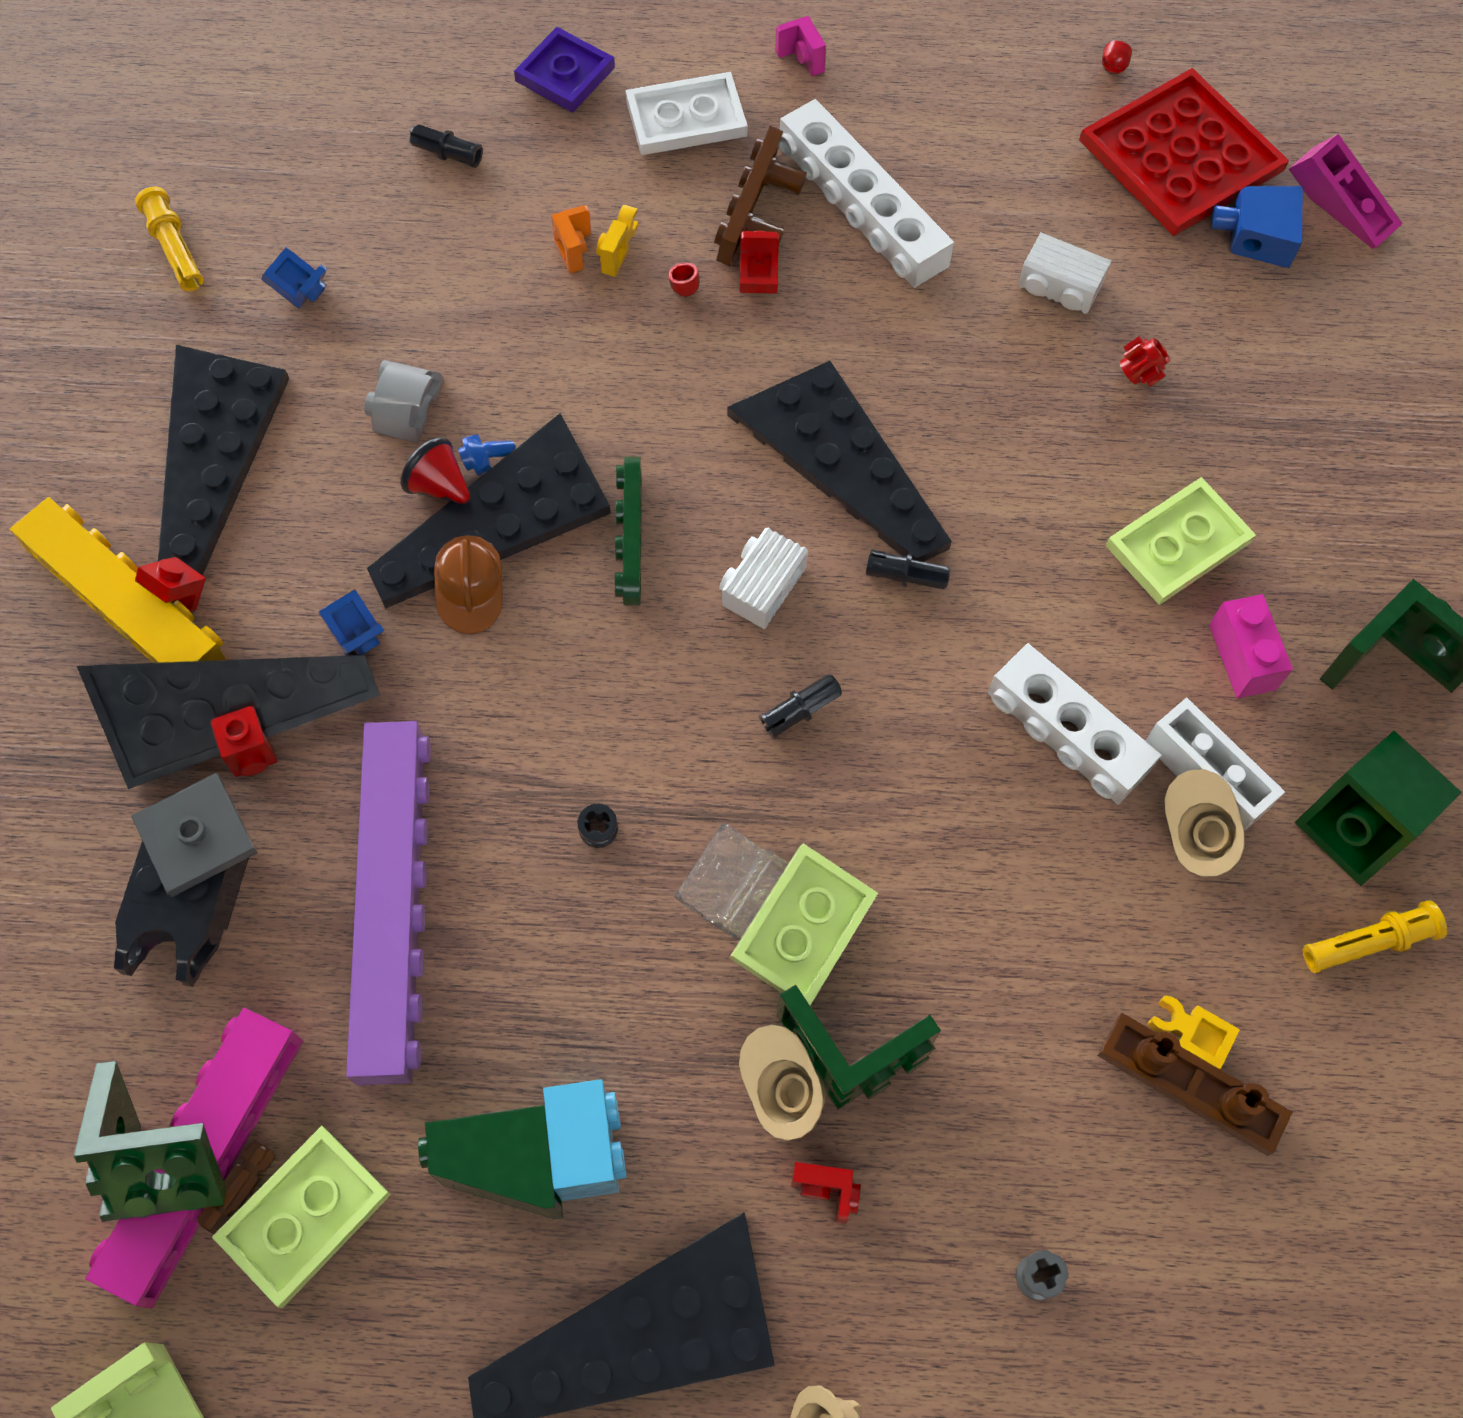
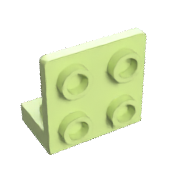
(134, 1387)

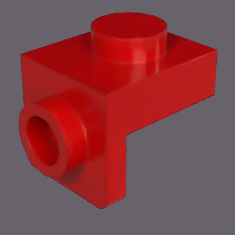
(759, 262)
(172, 581)
(243, 742)

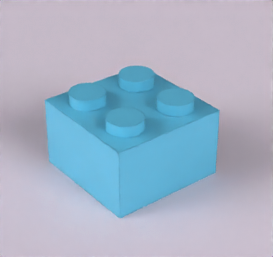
(581, 1140)

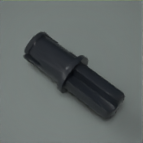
(446, 145)
(907, 570)
(801, 705)

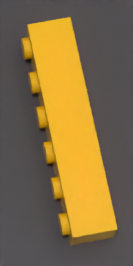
(109, 587)

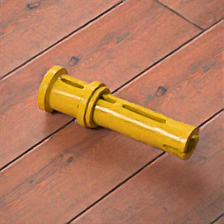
(165, 226)
(1392, 932)

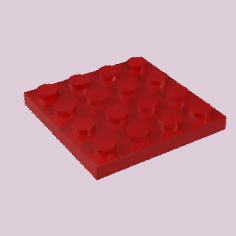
(1183, 151)

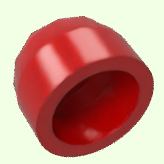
(1116, 57)
(684, 279)

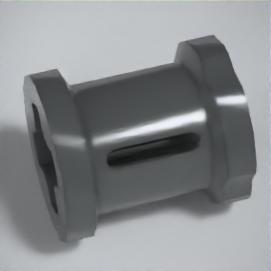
(1054, 1284)

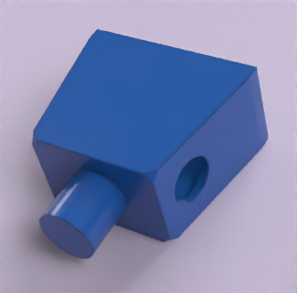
(1264, 223)

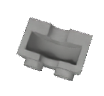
(402, 400)

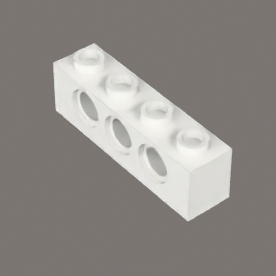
(1066, 701)

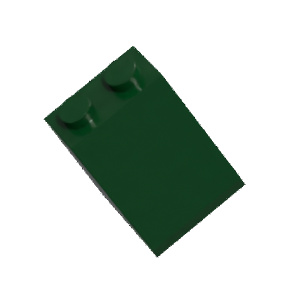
(1378, 808)
(495, 1158)

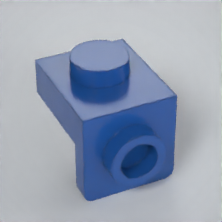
(295, 278)
(352, 624)

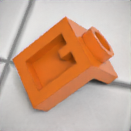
(569, 233)

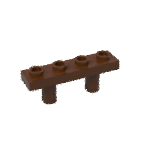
(763, 172)
(1196, 1084)

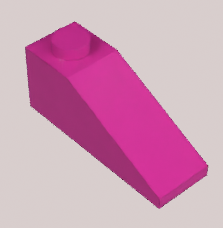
(1345, 191)

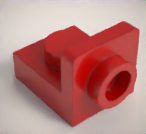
(820, 1180)

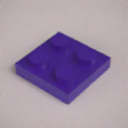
(564, 69)

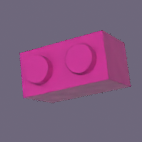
(1250, 646)

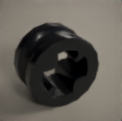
(600, 813)

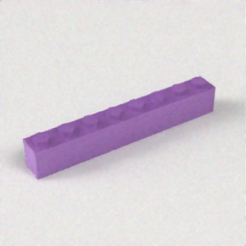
(388, 906)

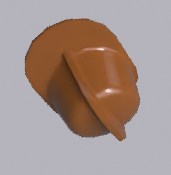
(468, 584)

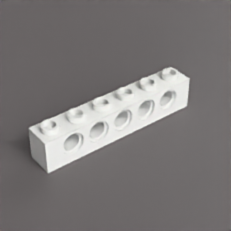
(865, 193)

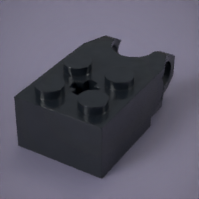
(190, 918)

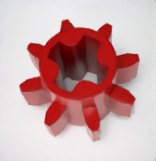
(1144, 361)

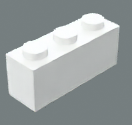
(1194, 742)

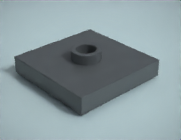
(194, 835)

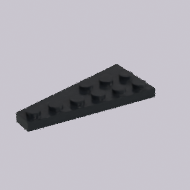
(213, 436)
(840, 451)
(514, 506)
(163, 711)
(663, 1330)

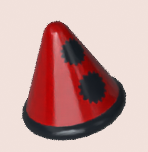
(435, 472)

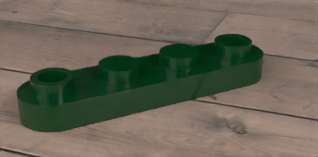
(629, 545)

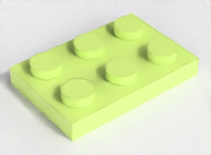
(1180, 540)
(804, 924)
(301, 1217)

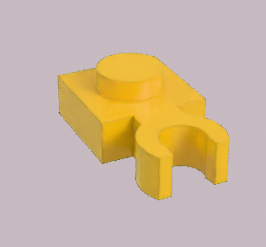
(615, 244)
(1198, 1032)

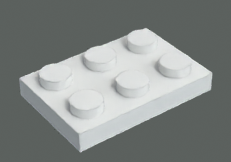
(686, 113)

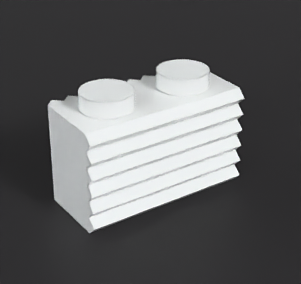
(1063, 273)
(764, 577)

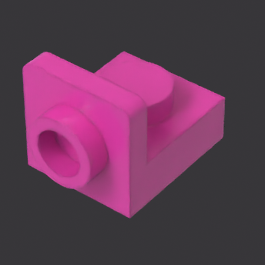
(805, 41)

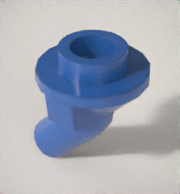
(476, 454)

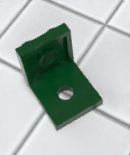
(1416, 626)
(867, 1075)
(124, 1157)

